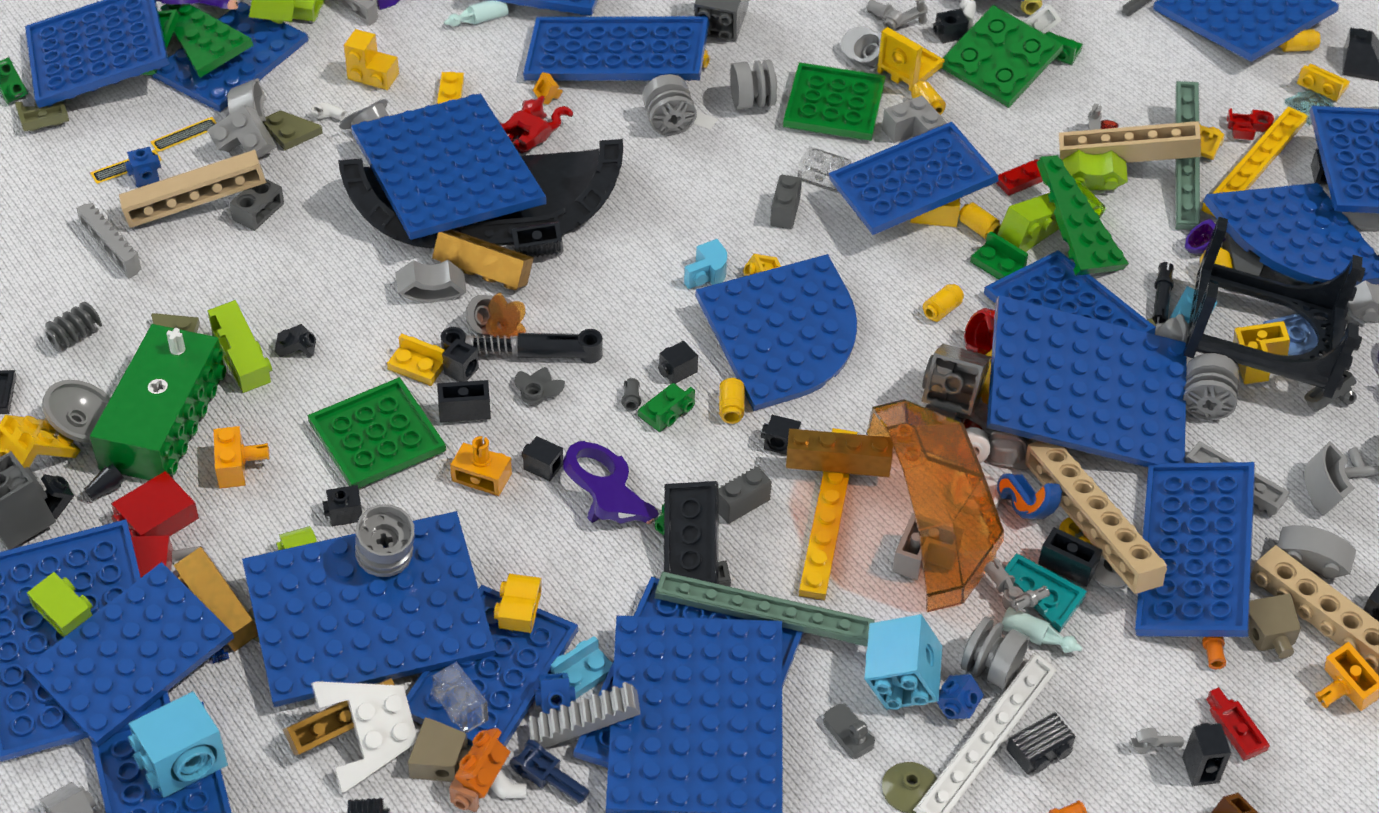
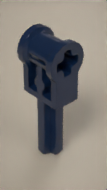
(543, 768)

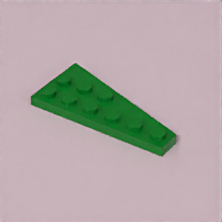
(206, 39)
(1079, 224)

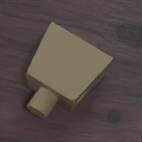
(1274, 624)
(437, 752)

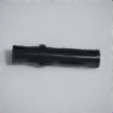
(1163, 289)

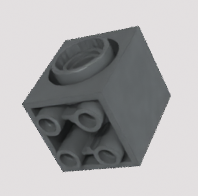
(723, 15)
(955, 378)
(21, 503)

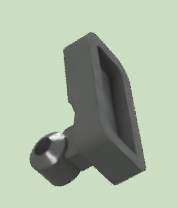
(1317, 401)
(849, 731)

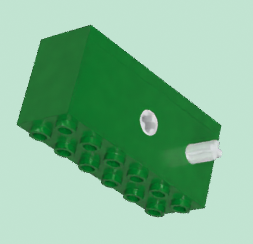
(159, 402)

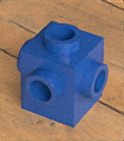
(139, 163)
(554, 685)
(959, 696)

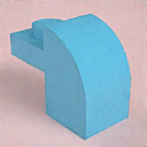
(709, 265)

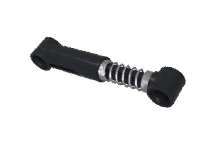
(585, 345)

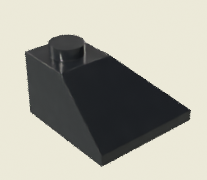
(1361, 55)

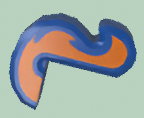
(1025, 500)

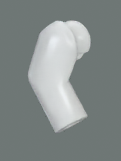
(969, 11)
(327, 110)
(504, 788)

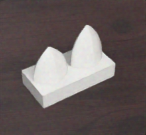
(1044, 18)

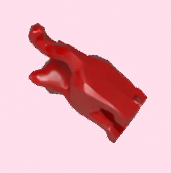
(531, 125)

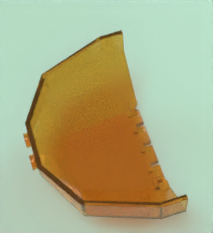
(948, 497)

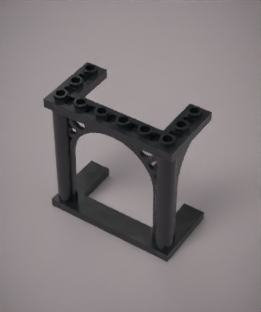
(1322, 300)

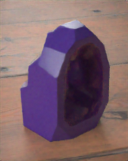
(1199, 237)

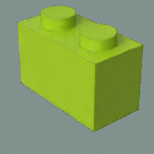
(60, 604)

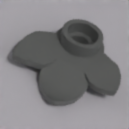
(538, 386)

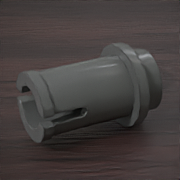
(631, 398)

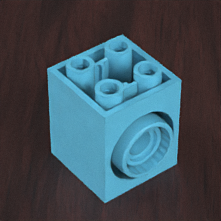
(903, 662)
(177, 744)

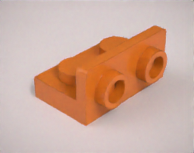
(482, 762)

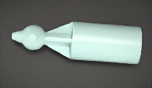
(479, 13)
(1038, 630)

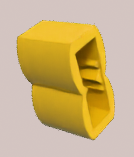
(518, 603)

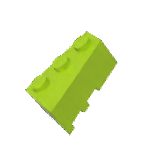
(274, 10)
(1029, 222)
(240, 349)

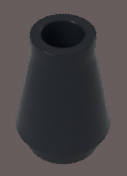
(104, 482)

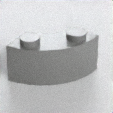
(247, 94)
(430, 282)
(1366, 302)
(1327, 478)
(1318, 550)

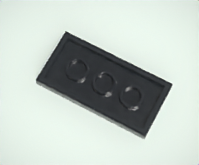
(692, 530)

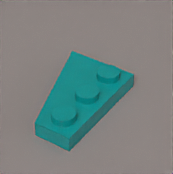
(1063, 597)

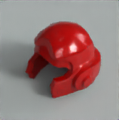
(979, 331)

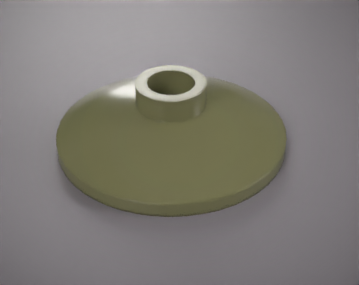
(902, 794)

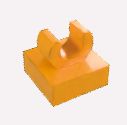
(547, 87)

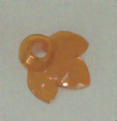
(507, 314)

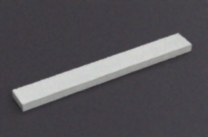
(987, 737)

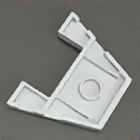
(380, 722)

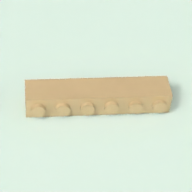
(1136, 142)
(192, 188)

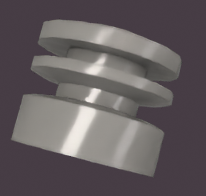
(757, 84)
(669, 104)
(1211, 386)
(386, 527)
(989, 650)

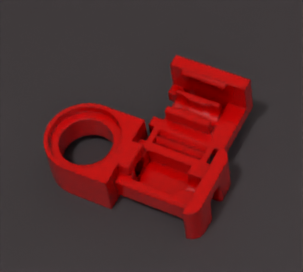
(1246, 125)

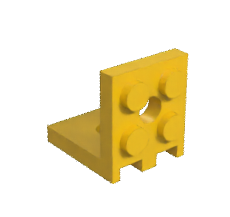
(906, 59)
(33, 436)

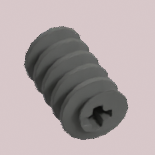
(71, 324)

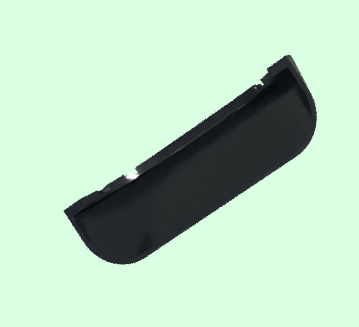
(573, 185)

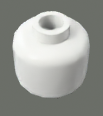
(979, 442)

